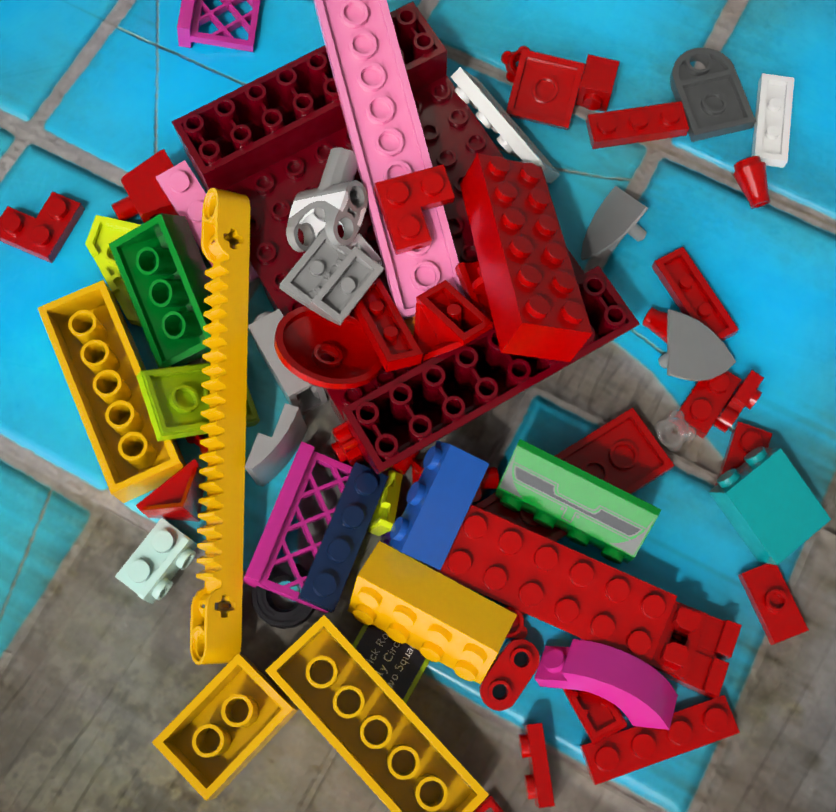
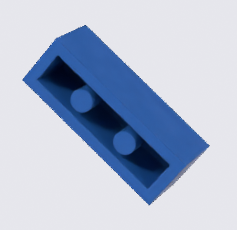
(437, 504)

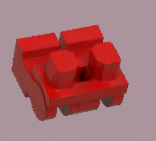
(696, 649)

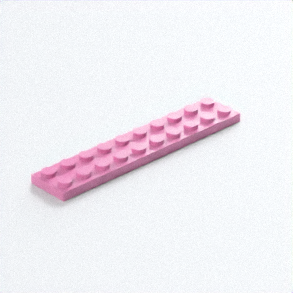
(385, 136)

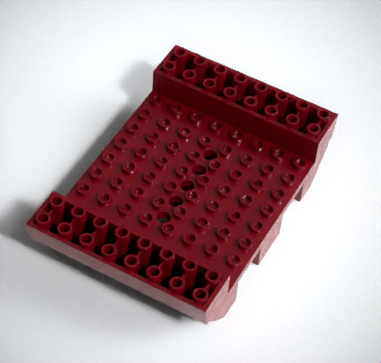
(276, 142)

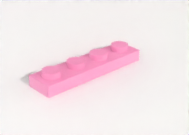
(187, 199)

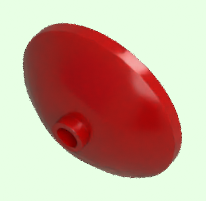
(324, 351)

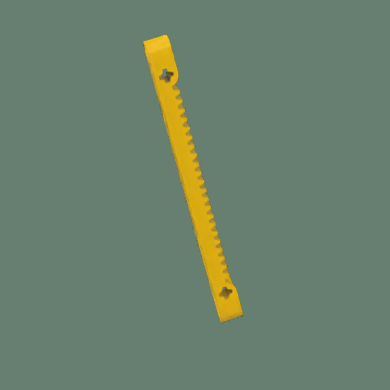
(218, 632)

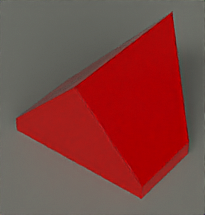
(446, 321)
(177, 496)

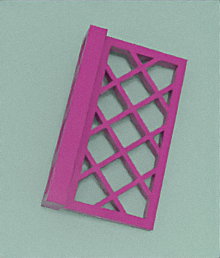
(191, 19)
(282, 515)

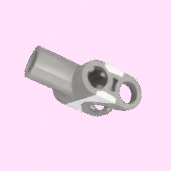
(334, 203)

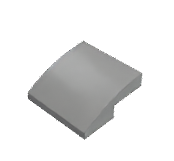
(331, 279)
(273, 453)

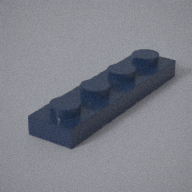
(343, 538)

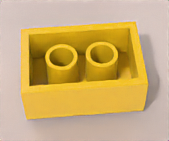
(224, 727)

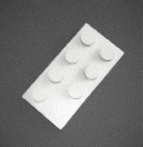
(495, 117)

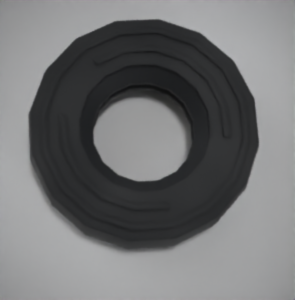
(269, 612)

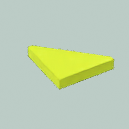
(386, 509)

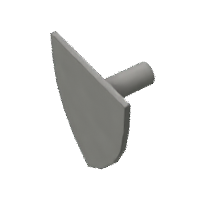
(611, 223)
(693, 350)

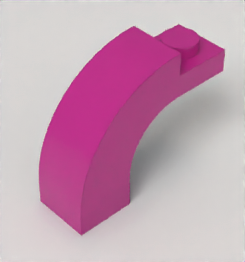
(613, 675)

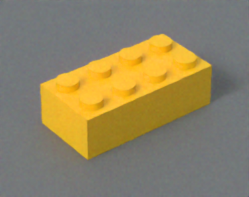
(430, 612)

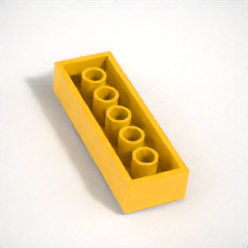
(101, 374)
(372, 725)

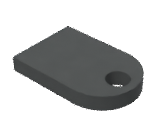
(710, 96)

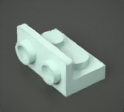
(157, 561)

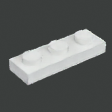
(773, 119)

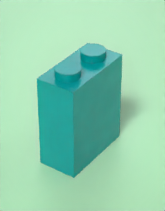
(769, 505)

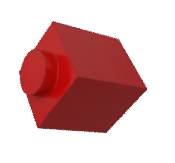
(597, 83)

